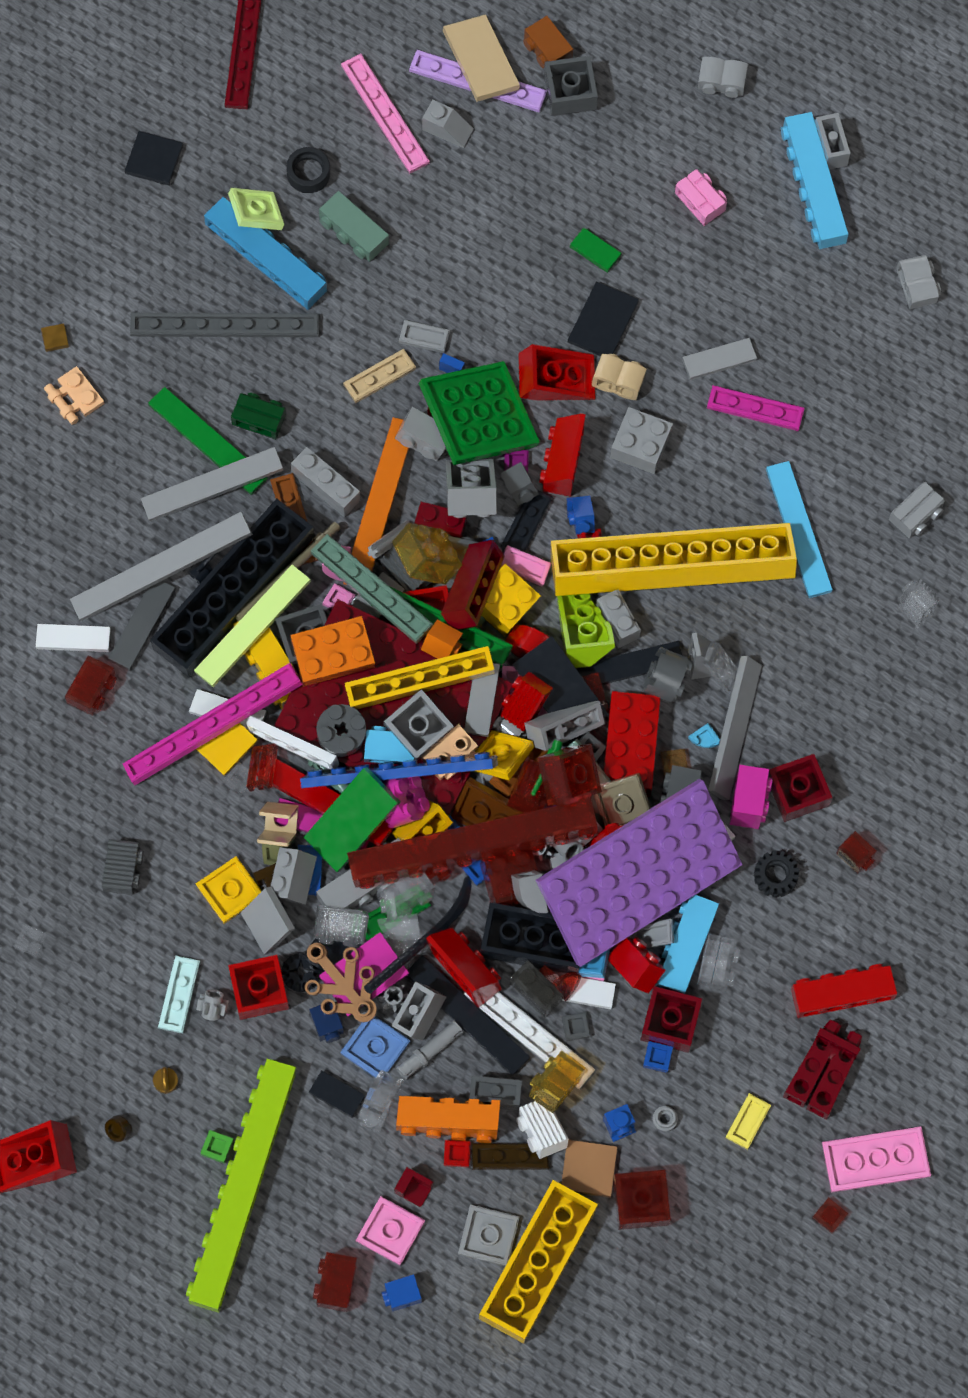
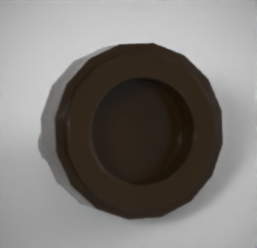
(118, 1128)

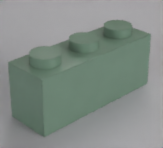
(353, 227)

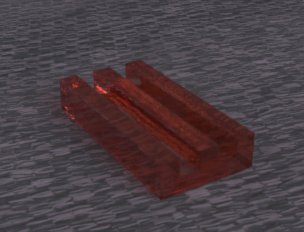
(266, 767)

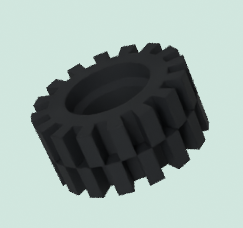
(782, 861)

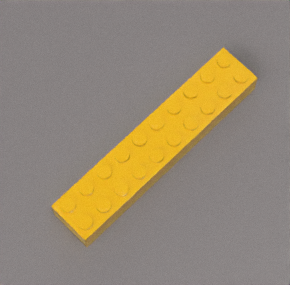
(673, 559)

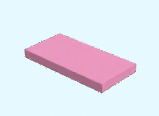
(876, 1159)

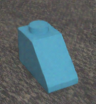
(384, 747)

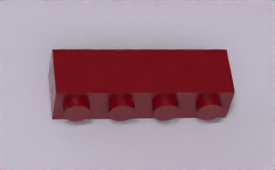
(472, 585)

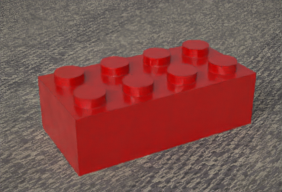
(632, 737)

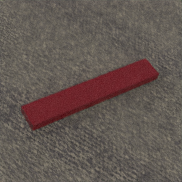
(242, 54)

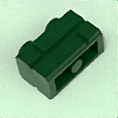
(258, 415)

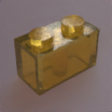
(556, 1081)

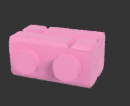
(701, 197)

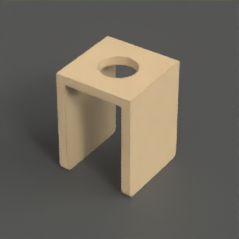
(273, 833)

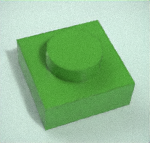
(216, 1146)

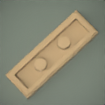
(379, 376)

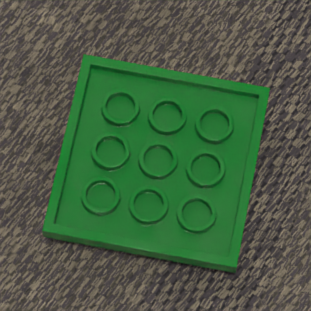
(478, 413)

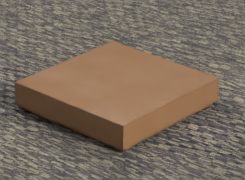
(589, 1168)

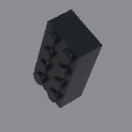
(524, 936)

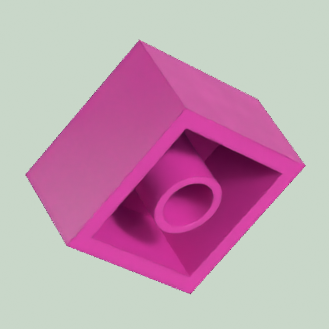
(749, 797)

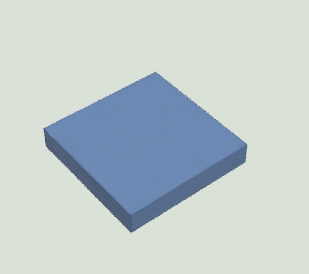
(375, 1047)

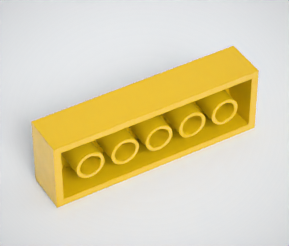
(538, 1261)

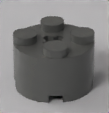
(666, 675)
(354, 725)

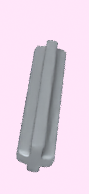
(385, 543)

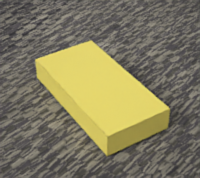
(748, 1121)

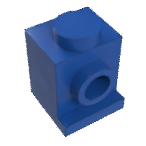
(581, 514)
(619, 1122)

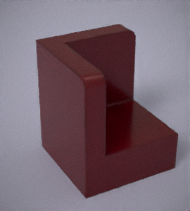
(413, 1187)

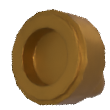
(165, 1080)

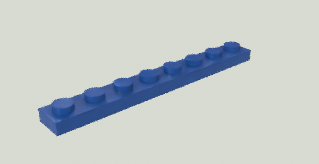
(409, 769)

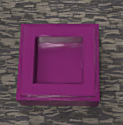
(514, 458)

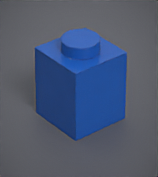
(401, 1293)

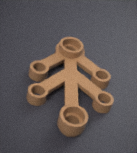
(344, 985)

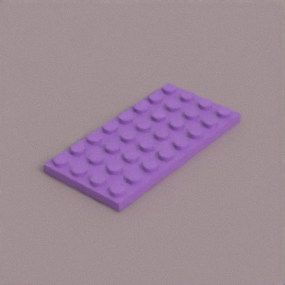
(639, 872)

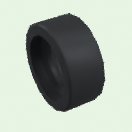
(304, 185)

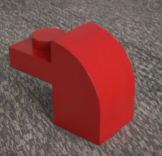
(524, 639)

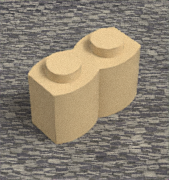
(619, 376)

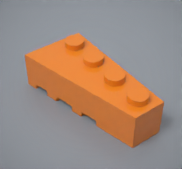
(448, 1118)

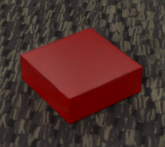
(457, 1153)

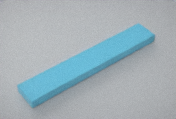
(794, 512)

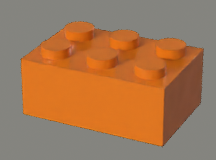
(332, 651)

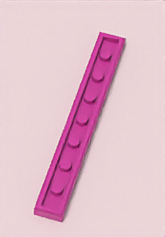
(212, 724)

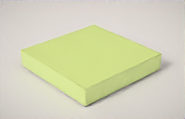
(256, 209)

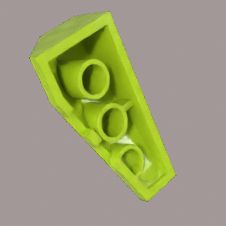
(583, 630)

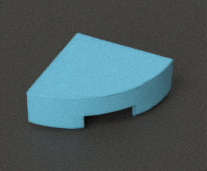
(705, 737)

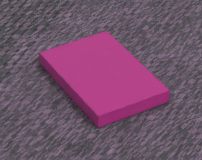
(375, 954)

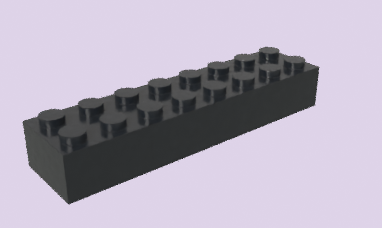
(230, 586)

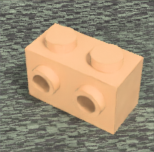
(453, 743)

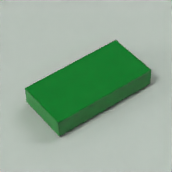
(595, 250)

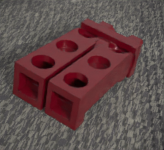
(826, 1049)

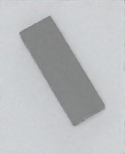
(719, 359)
(481, 704)

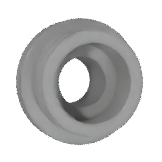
(665, 1110)

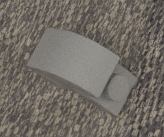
(528, 892)

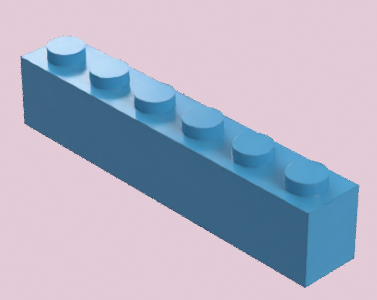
(267, 255)

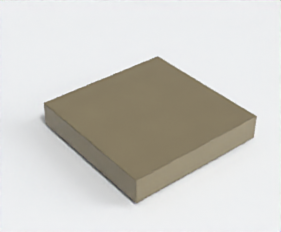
(622, 800)

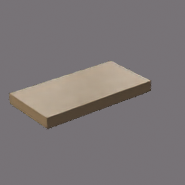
(481, 58)

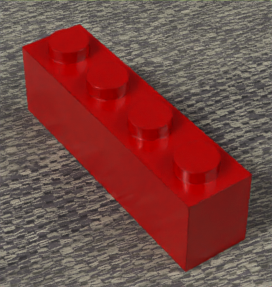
(843, 991)

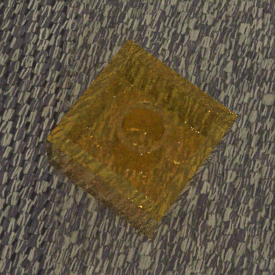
(427, 553)

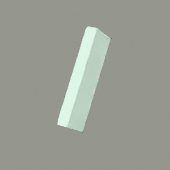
(179, 994)

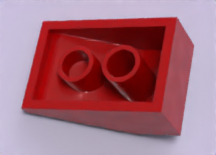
(555, 374)
(36, 1156)

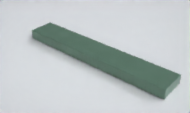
(372, 589)

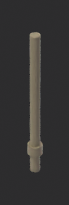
(297, 562)

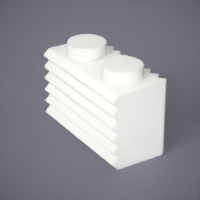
(542, 1128)

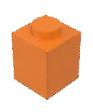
(442, 640)

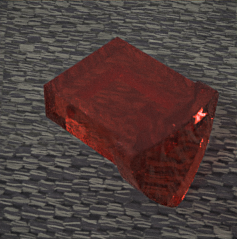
(565, 984)

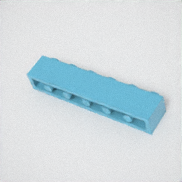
(815, 180)

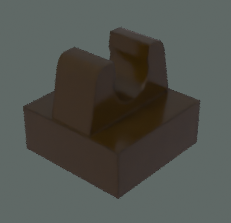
(264, 876)

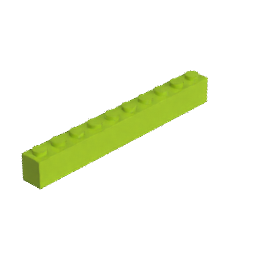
(242, 1185)

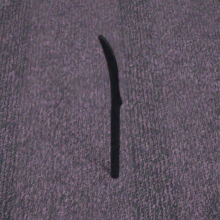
(456, 909)

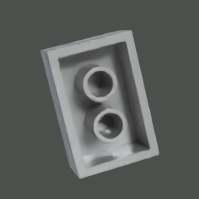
(471, 488)

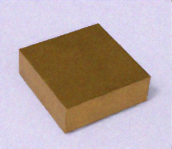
(54, 337)

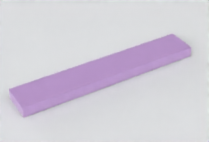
(451, 73)

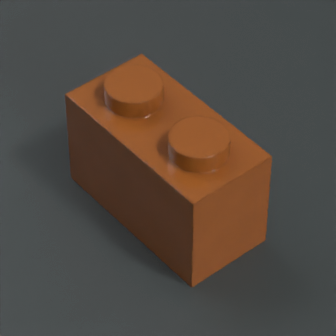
(546, 42)

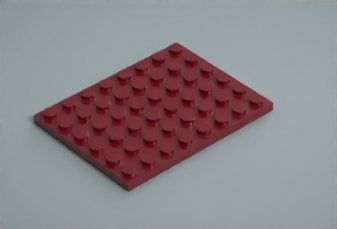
(390, 652)

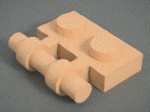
(79, 390)

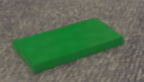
(352, 819)

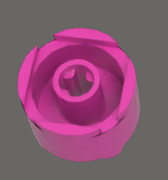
(412, 798)

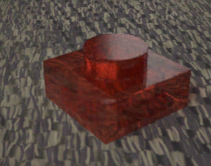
(830, 1215)

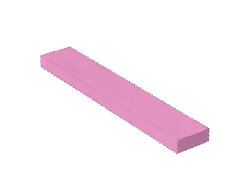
(385, 113)

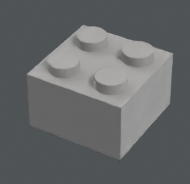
(641, 440)
(418, 724)

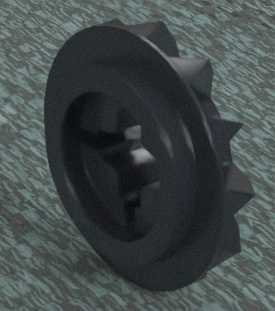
(292, 979)

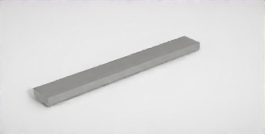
(161, 566)

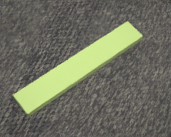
(252, 625)

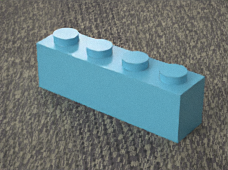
(688, 943)

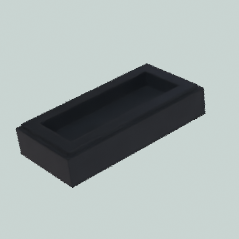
(336, 1094)

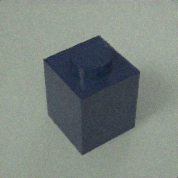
(327, 1026)

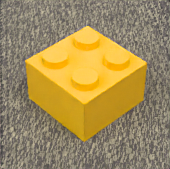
(508, 600)

